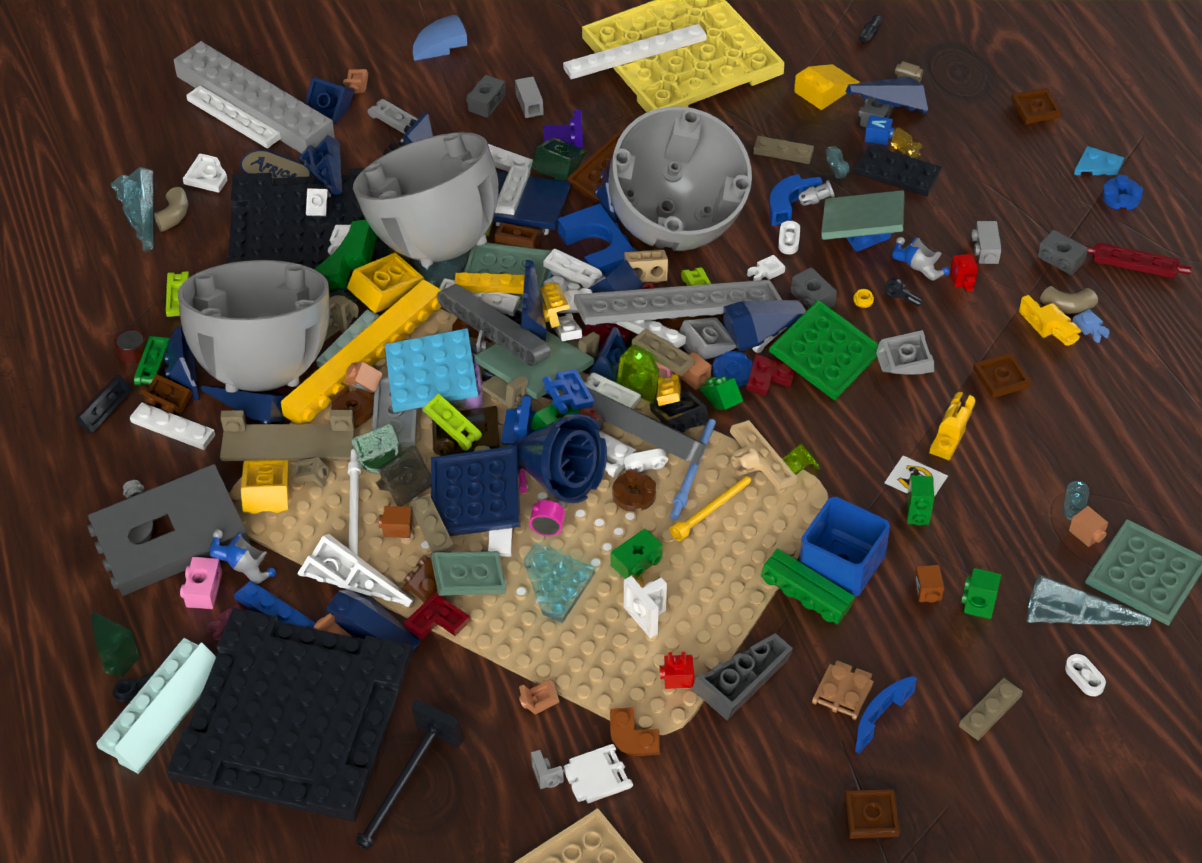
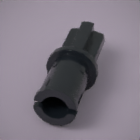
(870, 29)

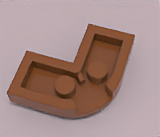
(630, 740)

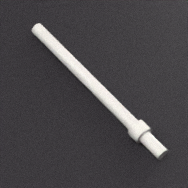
(354, 471)

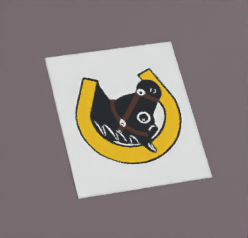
(906, 467)

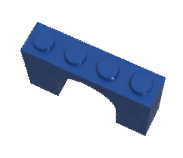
(598, 224)

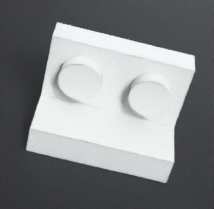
(645, 603)

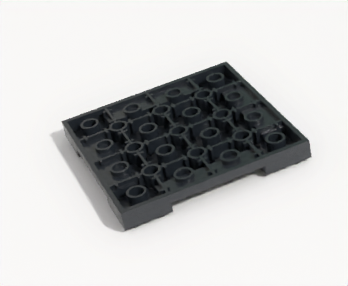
(273, 222)
(292, 715)

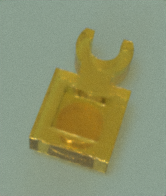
(904, 143)

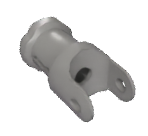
(815, 194)

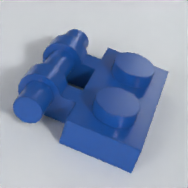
(573, 388)

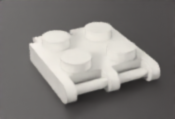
(595, 775)

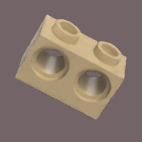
(645, 262)

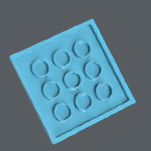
(430, 366)

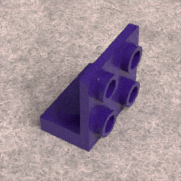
(568, 133)

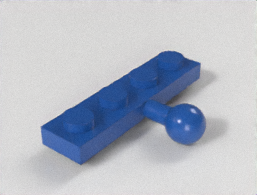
(263, 602)

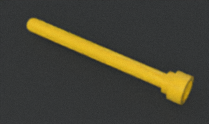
(681, 529)

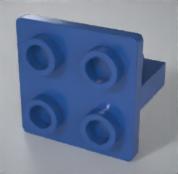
(518, 422)

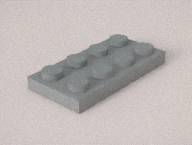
(403, 421)

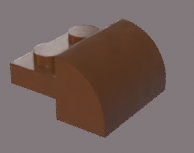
(519, 235)

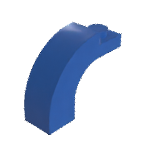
(786, 193)

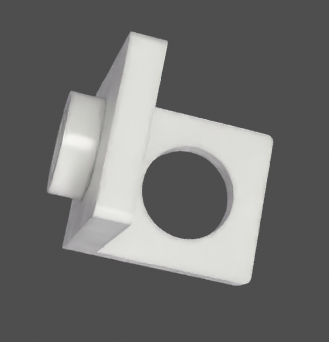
(317, 202)

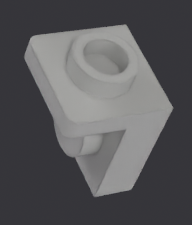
(544, 774)

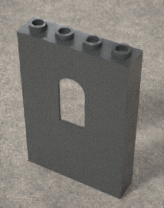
(196, 509)

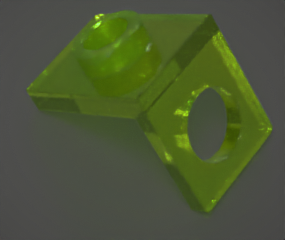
(799, 459)

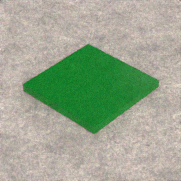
(826, 350)

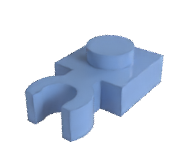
(1090, 323)

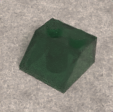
(557, 159)
(114, 645)

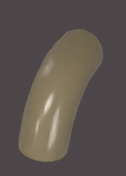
(174, 211)
(1069, 302)

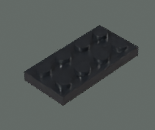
(898, 170)

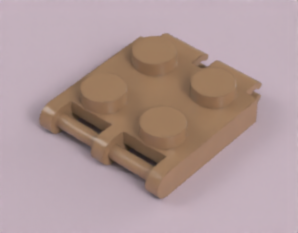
(844, 689)

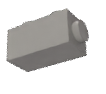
(529, 97)
(987, 242)

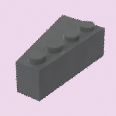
(737, 680)

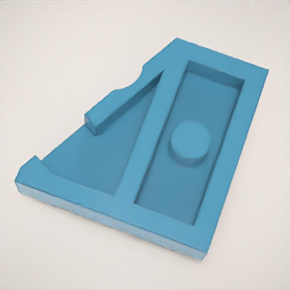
(1099, 162)

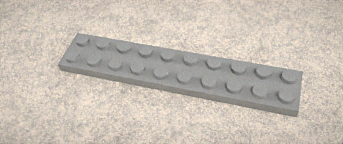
(669, 301)

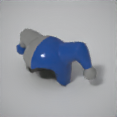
(919, 258)
(241, 557)

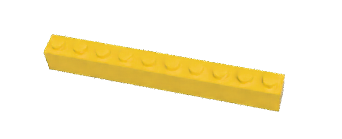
(367, 347)

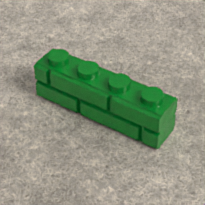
(807, 586)

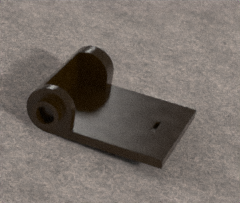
(481, 417)

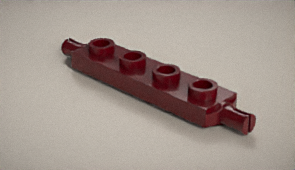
(1137, 260)

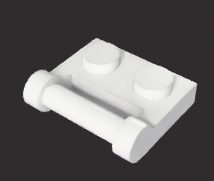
(615, 454)

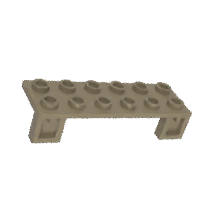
(513, 392)
(287, 441)

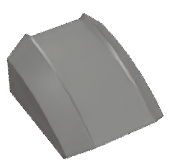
(706, 337)
(905, 354)

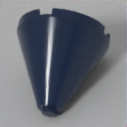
(565, 457)

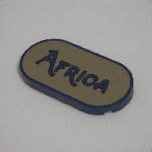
(266, 162)

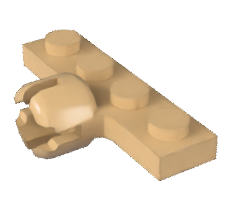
(760, 456)

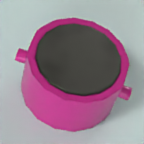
(547, 518)

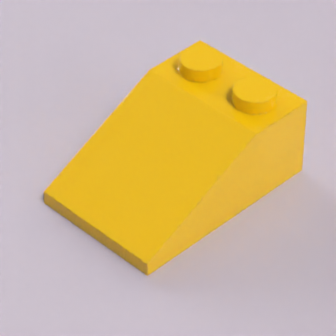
(822, 84)
(383, 281)
(265, 486)

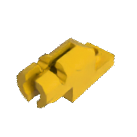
(1049, 321)
(952, 427)

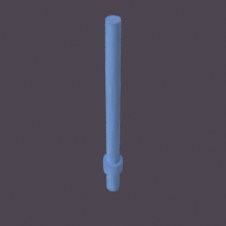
(681, 498)

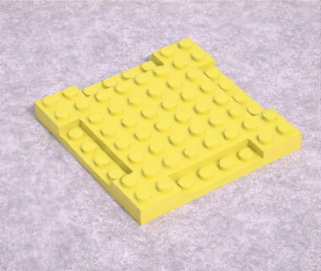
(693, 72)

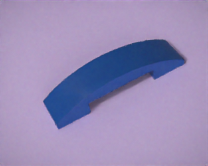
(897, 693)

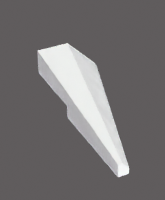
(340, 566)

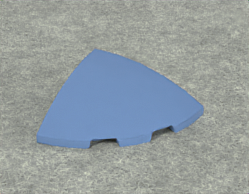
(439, 37)

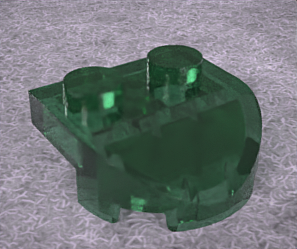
(377, 447)

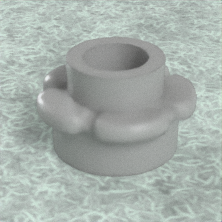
(132, 488)

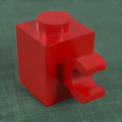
(964, 271)
(677, 671)

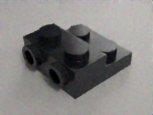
(682, 414)

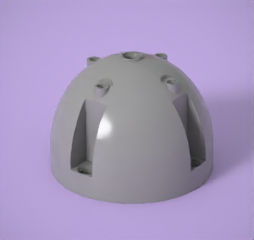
(679, 165)
(431, 196)
(255, 322)

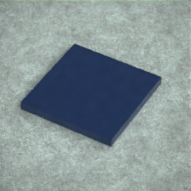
(539, 204)
(477, 490)

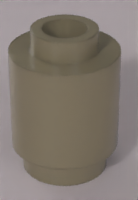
(909, 70)

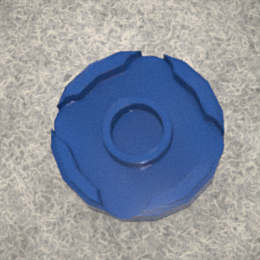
(733, 365)

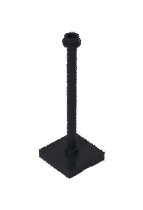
(434, 724)

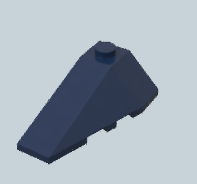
(254, 404)
(365, 616)

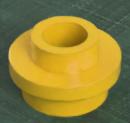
(863, 298)

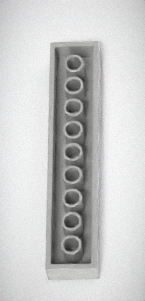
(294, 120)

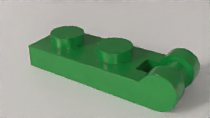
(151, 360)

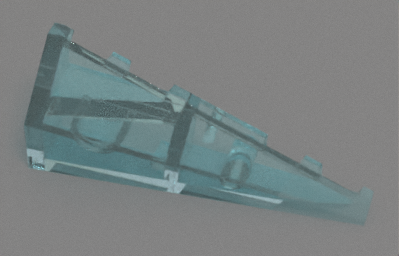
(137, 201)
(1062, 603)

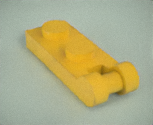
(668, 389)

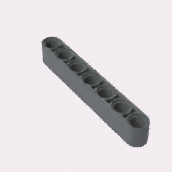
(495, 324)
(647, 428)

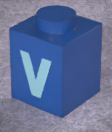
(879, 130)

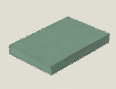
(468, 573)

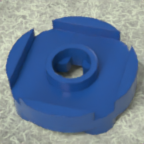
(1121, 184)

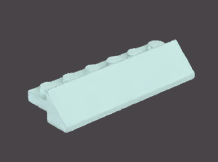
(159, 706)

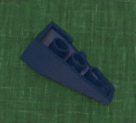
(755, 321)

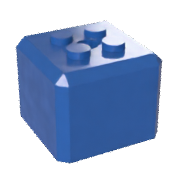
(845, 544)

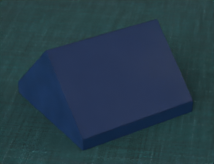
(617, 279)
(608, 357)

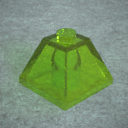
(639, 372)

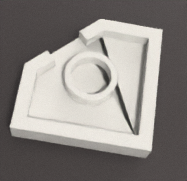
(206, 174)

